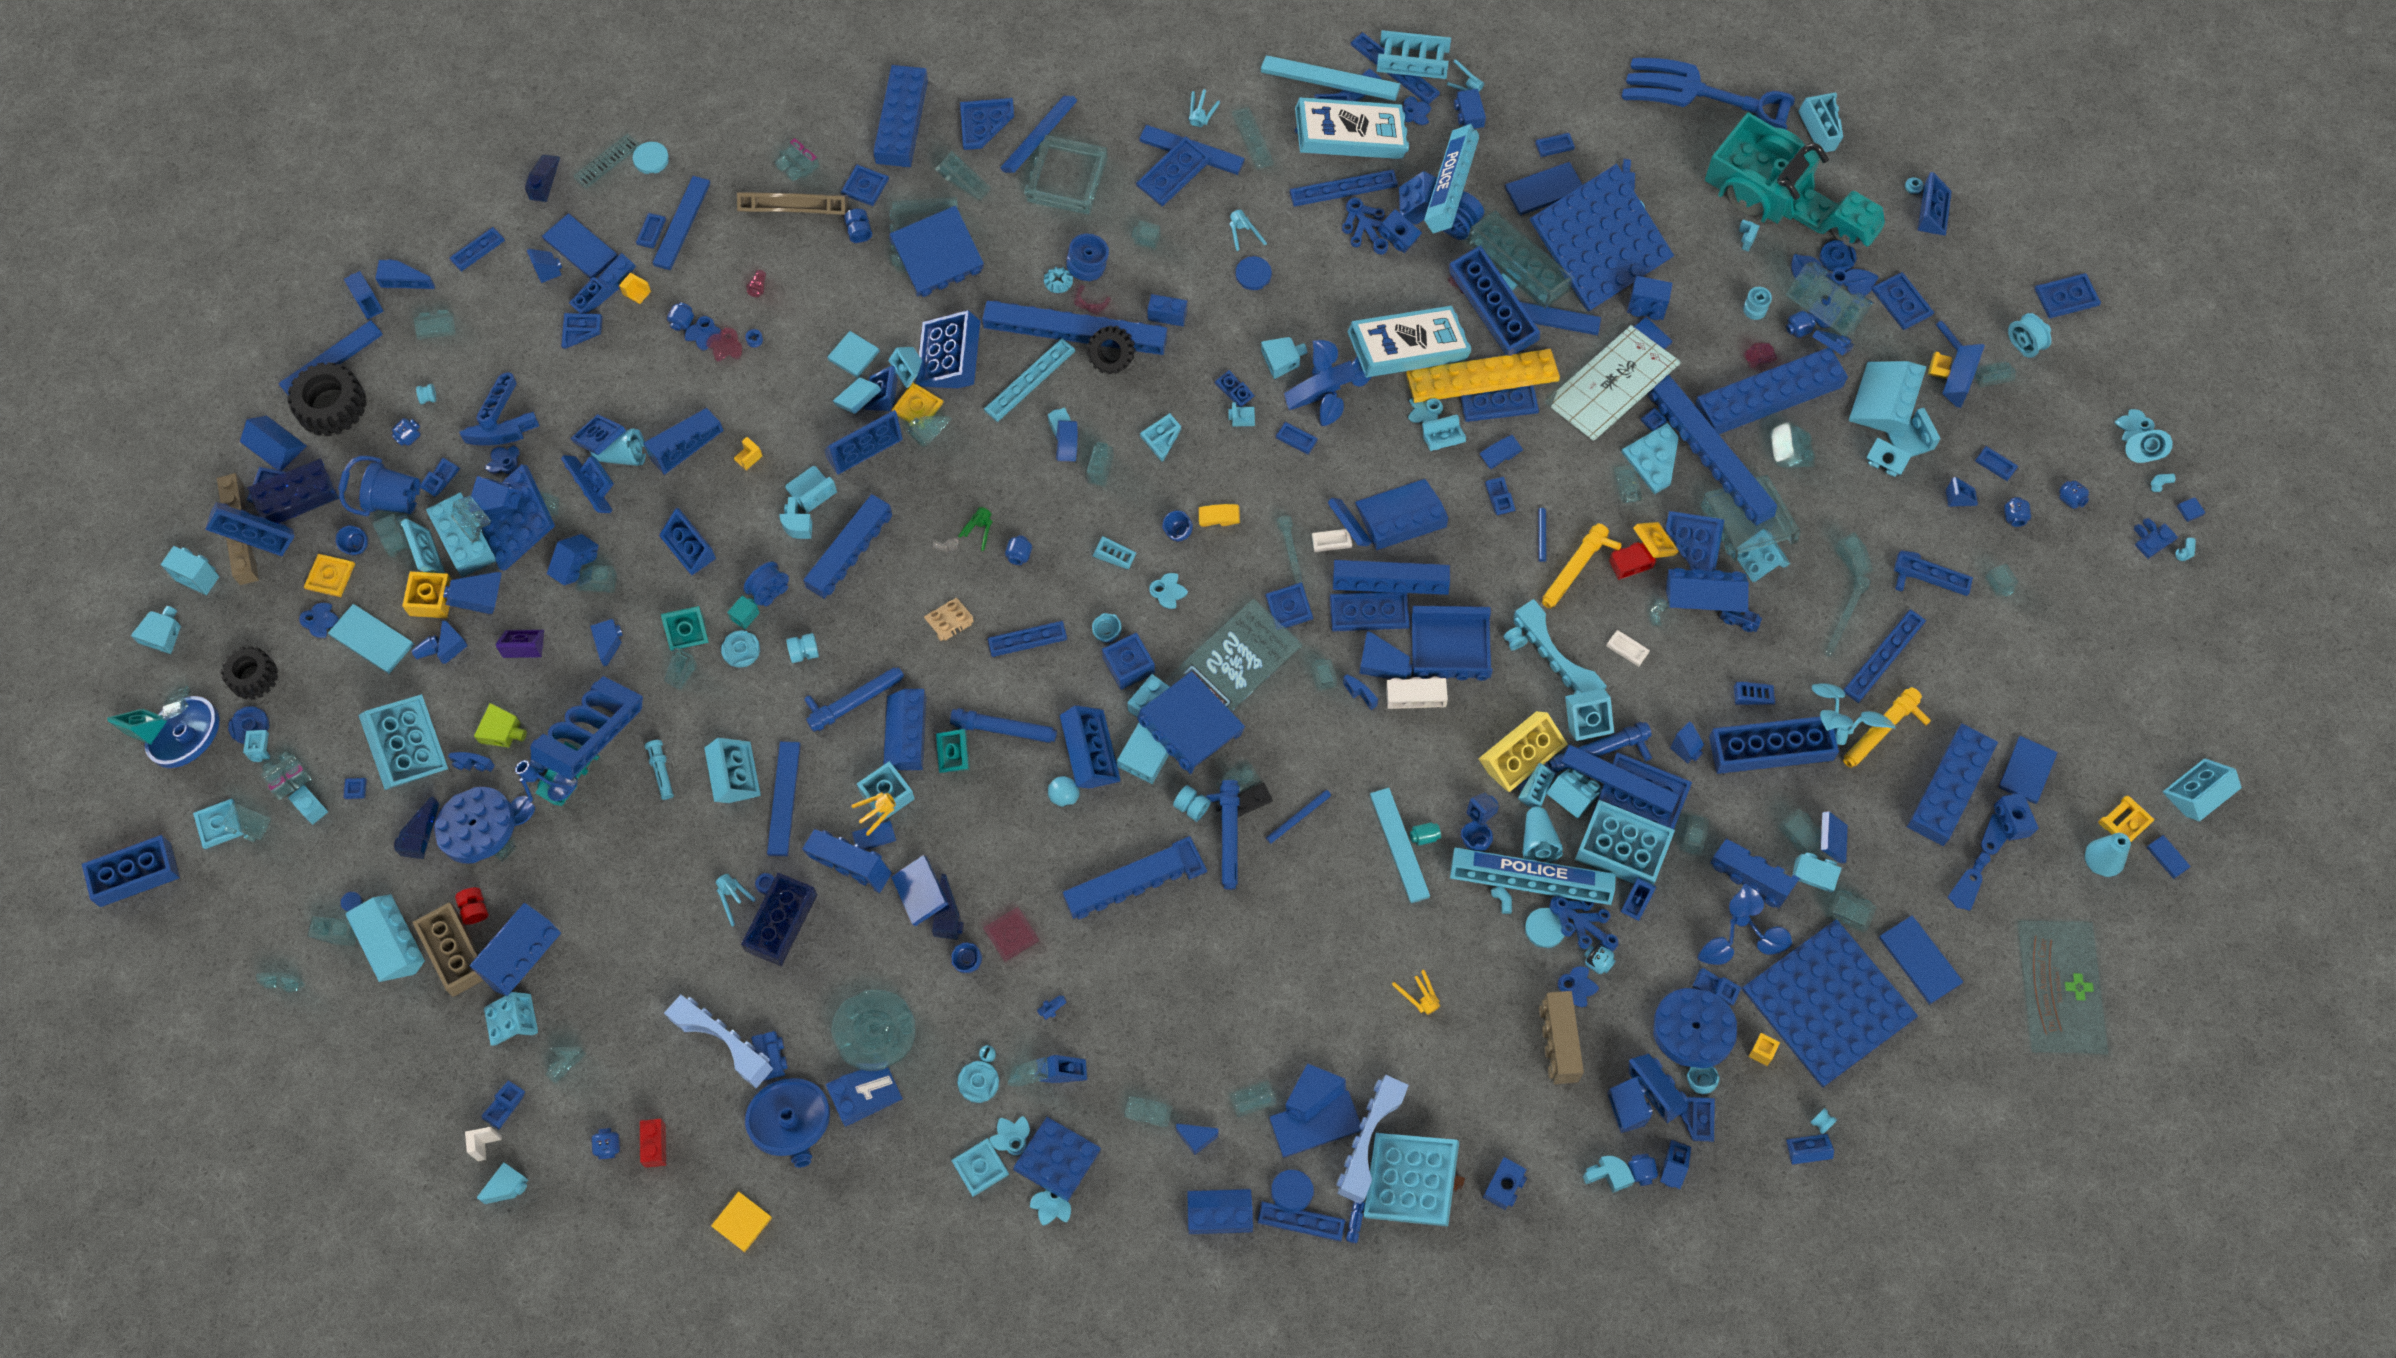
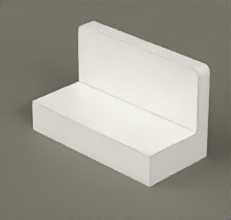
(476, 1141)

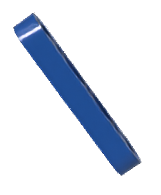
(504, 384)

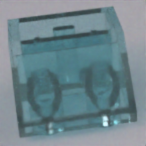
(1792, 446)

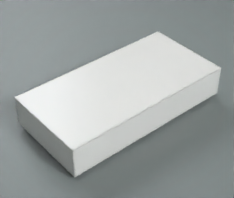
(1331, 540)
(1628, 648)

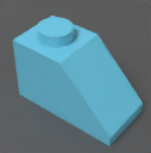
(906, 363)
(308, 804)
(503, 1185)

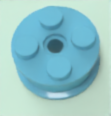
(2030, 335)

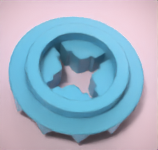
(1058, 286)

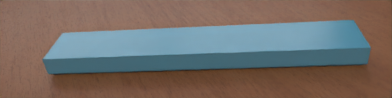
(1029, 380)
(1400, 845)

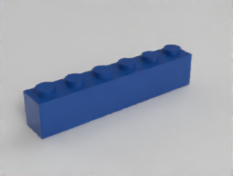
(848, 546)
(1391, 577)
(1123, 882)

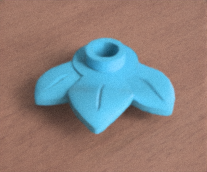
(1423, 410)
(2133, 423)
(1170, 592)
(1010, 1133)
(1050, 1207)

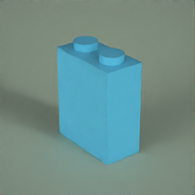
(1142, 755)

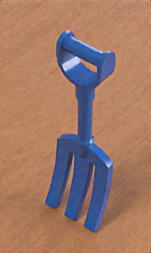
(1689, 85)

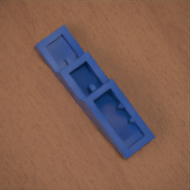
(1319, 385)

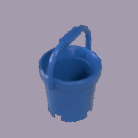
(381, 489)

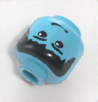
(1599, 959)

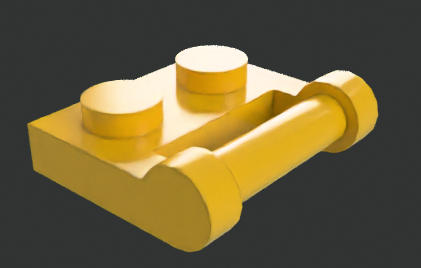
(2131, 825)

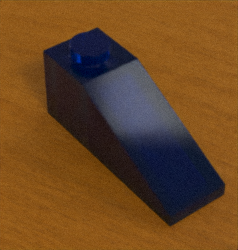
(541, 178)
(416, 833)
(947, 920)

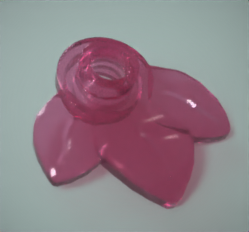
(724, 346)

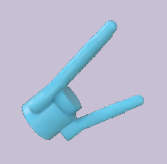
(1472, 83)
(1198, 117)
(1240, 221)
(727, 886)

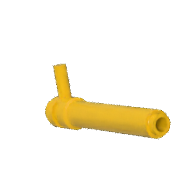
(1591, 543)
(1901, 707)

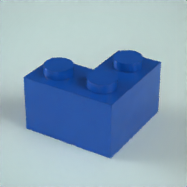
(570, 556)

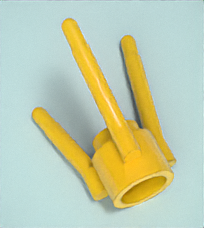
(885, 803)
(1429, 1002)

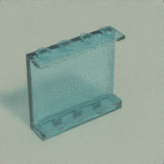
(1740, 533)

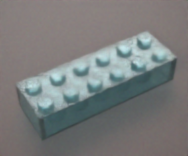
(1521, 259)

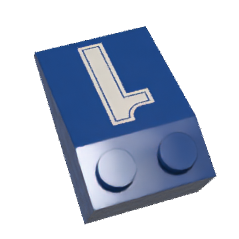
(863, 1094)

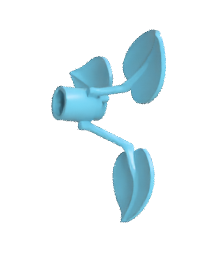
(1840, 722)

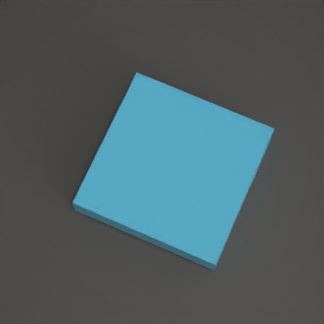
(853, 354)
(857, 395)
(210, 826)
(980, 1167)

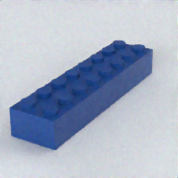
(1772, 391)

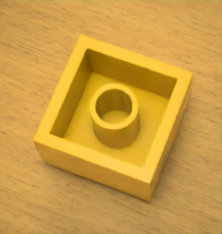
(425, 595)

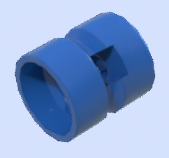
(858, 225)

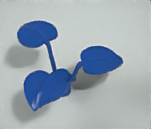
(1856, 279)
(1323, 356)
(559, 789)
(1743, 904)

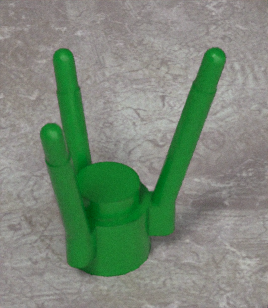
(980, 518)

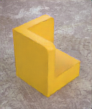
(635, 288)
(1940, 365)
(749, 455)
(1764, 1049)

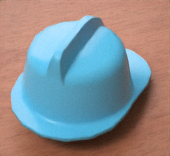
(2148, 446)

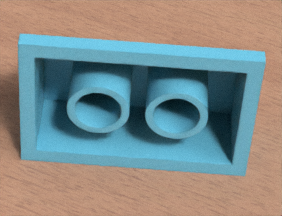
(731, 770)
(2203, 789)

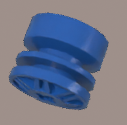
(1468, 214)

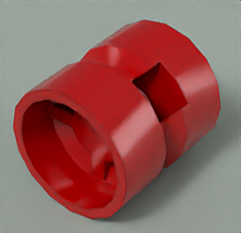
(471, 906)

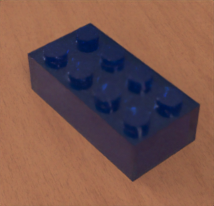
(293, 492)
(779, 919)

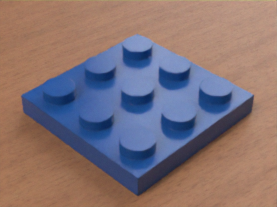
(1057, 1159)

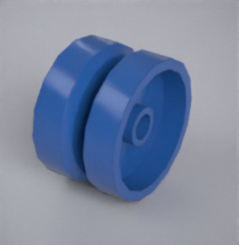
(1087, 257)

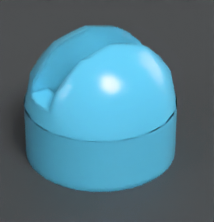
(991, 1054)

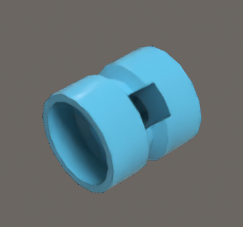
(1757, 303)
(802, 648)
(1189, 801)

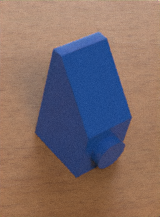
(545, 264)
(607, 639)
(1688, 743)
(1482, 808)
(1065, 1069)
(1675, 1164)

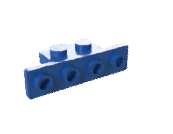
(592, 480)

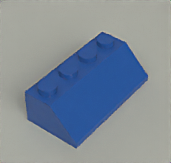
(249, 529)
(1707, 590)
(905, 729)
(1089, 747)
(515, 949)

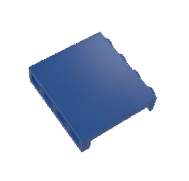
(937, 251)
(1451, 642)
(1190, 721)

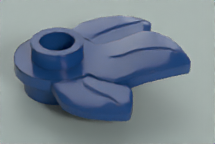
(1416, 111)
(700, 333)
(503, 460)
(321, 619)
(1581, 985)

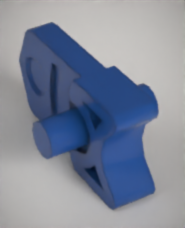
(1049, 1008)

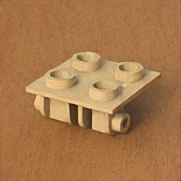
(948, 618)

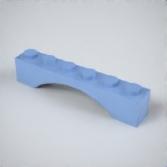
(690, 1018)
(1357, 1177)

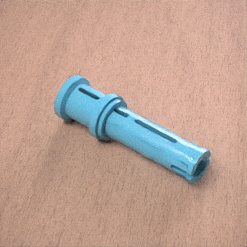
(658, 762)

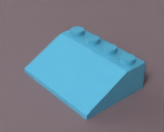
(1888, 395)
(403, 741)
(1624, 844)

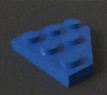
(984, 120)
(1696, 538)

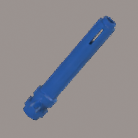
(828, 714)
(971, 720)
(1627, 737)
(1229, 801)

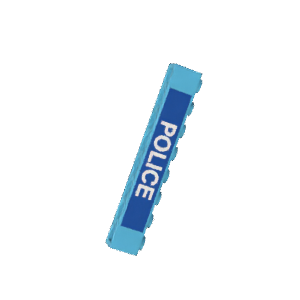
(1451, 179)
(1533, 876)

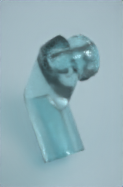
(1659, 606)

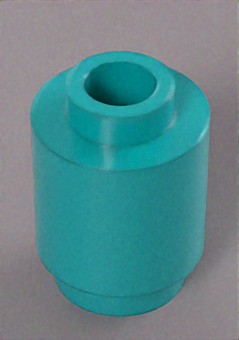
(1425, 833)

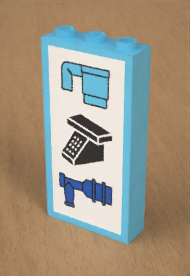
(1351, 128)
(1409, 341)

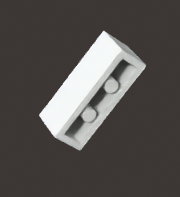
(1416, 693)

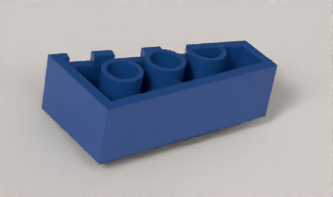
(682, 440)
(847, 859)
(1742, 868)

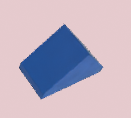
(1960, 493)
(450, 643)
(1638, 899)
(1196, 1136)

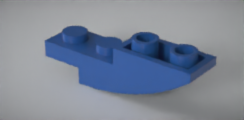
(600, 289)
(502, 433)

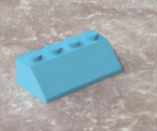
(385, 938)

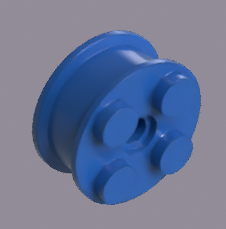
(766, 583)

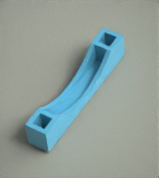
(1533, 622)

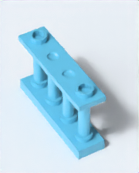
(1411, 65)

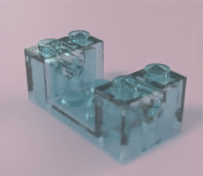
(1845, 309)

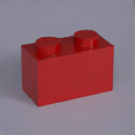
(1631, 560)
(652, 1143)

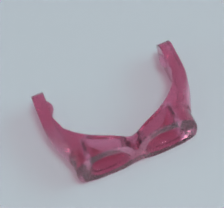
(1093, 308)

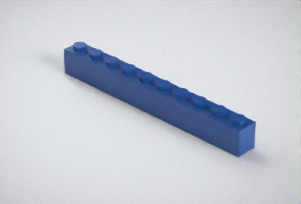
(1069, 326)
(1713, 451)

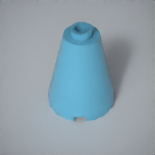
(624, 450)
(1540, 837)
(2108, 854)

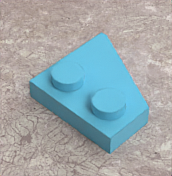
(1161, 435)

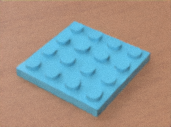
(1411, 1179)

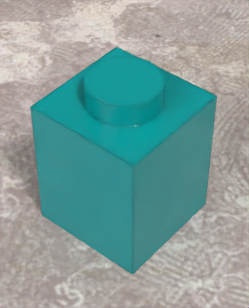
(743, 612)

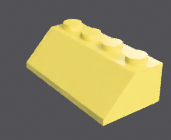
(1522, 750)

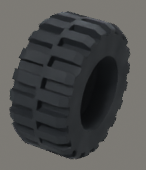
(319, 380)

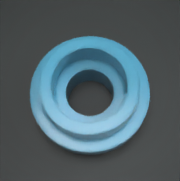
(1914, 189)

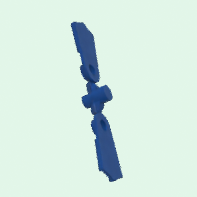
(1966, 890)

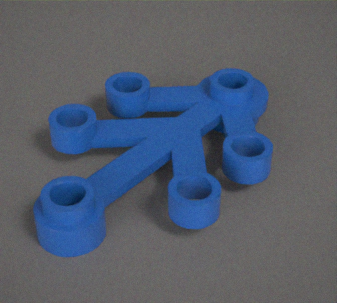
(1364, 223)
(1563, 908)

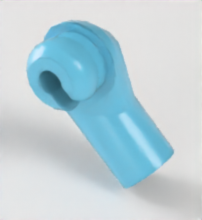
(2160, 479)
(2187, 552)
(1505, 897)

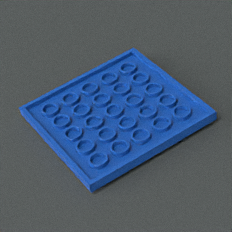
(1602, 237)
(1829, 1003)

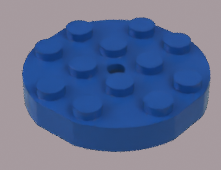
(474, 825)
(1692, 1046)

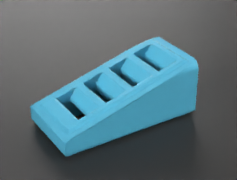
(1105, 556)
(1528, 795)

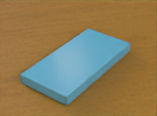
(371, 638)

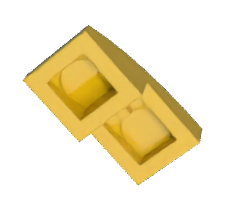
(1219, 514)

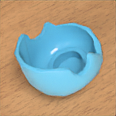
(1104, 624)
(1063, 791)
(1708, 1080)

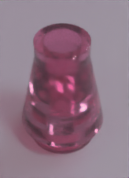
(756, 285)

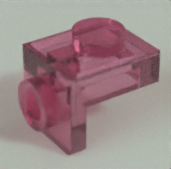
(1760, 353)

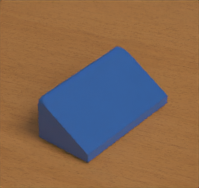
(1810, 1149)

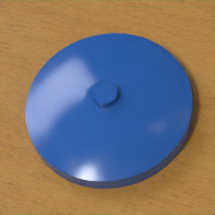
(185, 735)
(787, 1117)

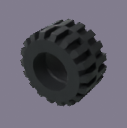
(1100, 361)
(257, 683)

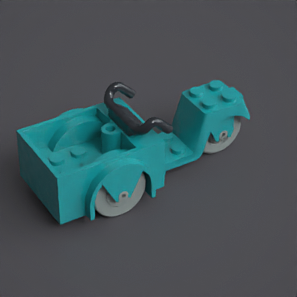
(1775, 174)

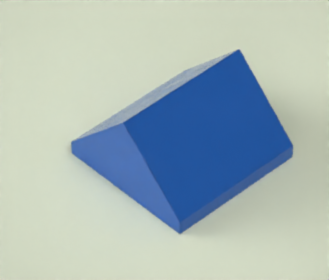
(887, 382)

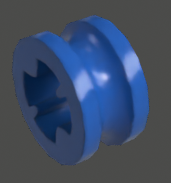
(756, 333)

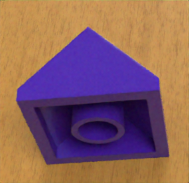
(521, 643)

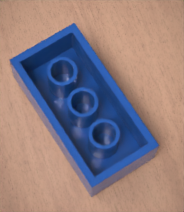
(130, 871)

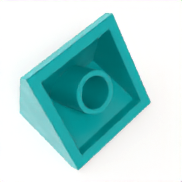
(685, 628)
(139, 724)
(953, 751)

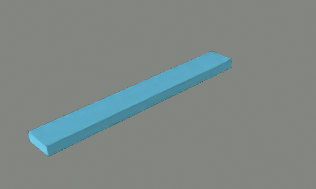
(1330, 78)

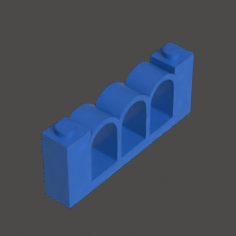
(569, 762)

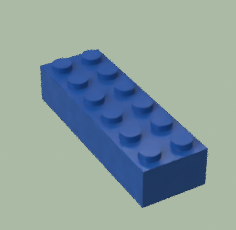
(901, 116)
(1494, 301)
(1772, 745)
(1952, 784)

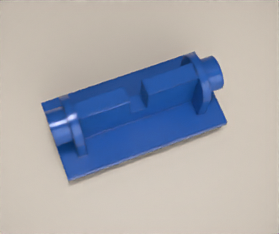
(1749, 622)

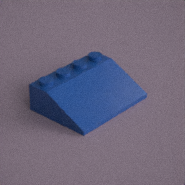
(949, 351)
(864, 443)
(1402, 514)

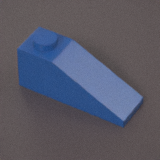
(398, 275)

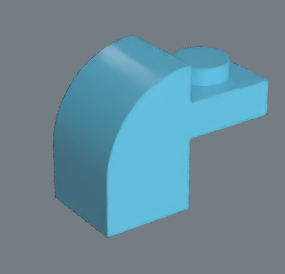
(796, 524)
(1614, 1170)

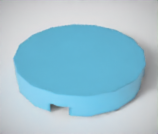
(650, 157)
(740, 648)
(1544, 928)
(982, 1087)

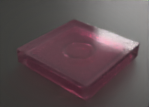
(1011, 934)

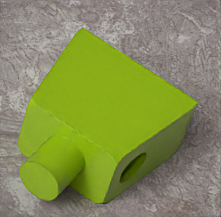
(499, 728)

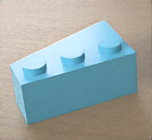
(1822, 120)

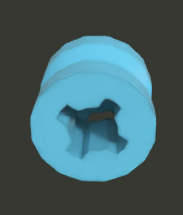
(426, 394)
(1515, 638)
(1823, 1121)

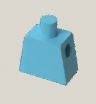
(1282, 355)
(158, 630)

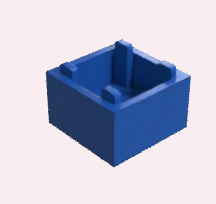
(1128, 661)

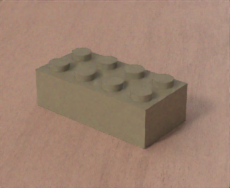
(449, 948)
(1561, 1037)

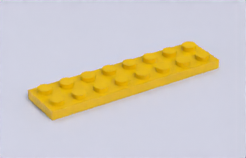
(1482, 375)

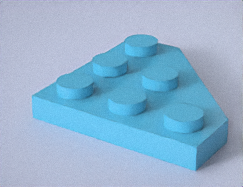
(1654, 457)

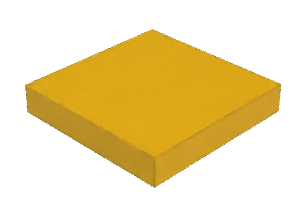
(917, 403)
(1656, 539)
(329, 575)
(741, 1221)

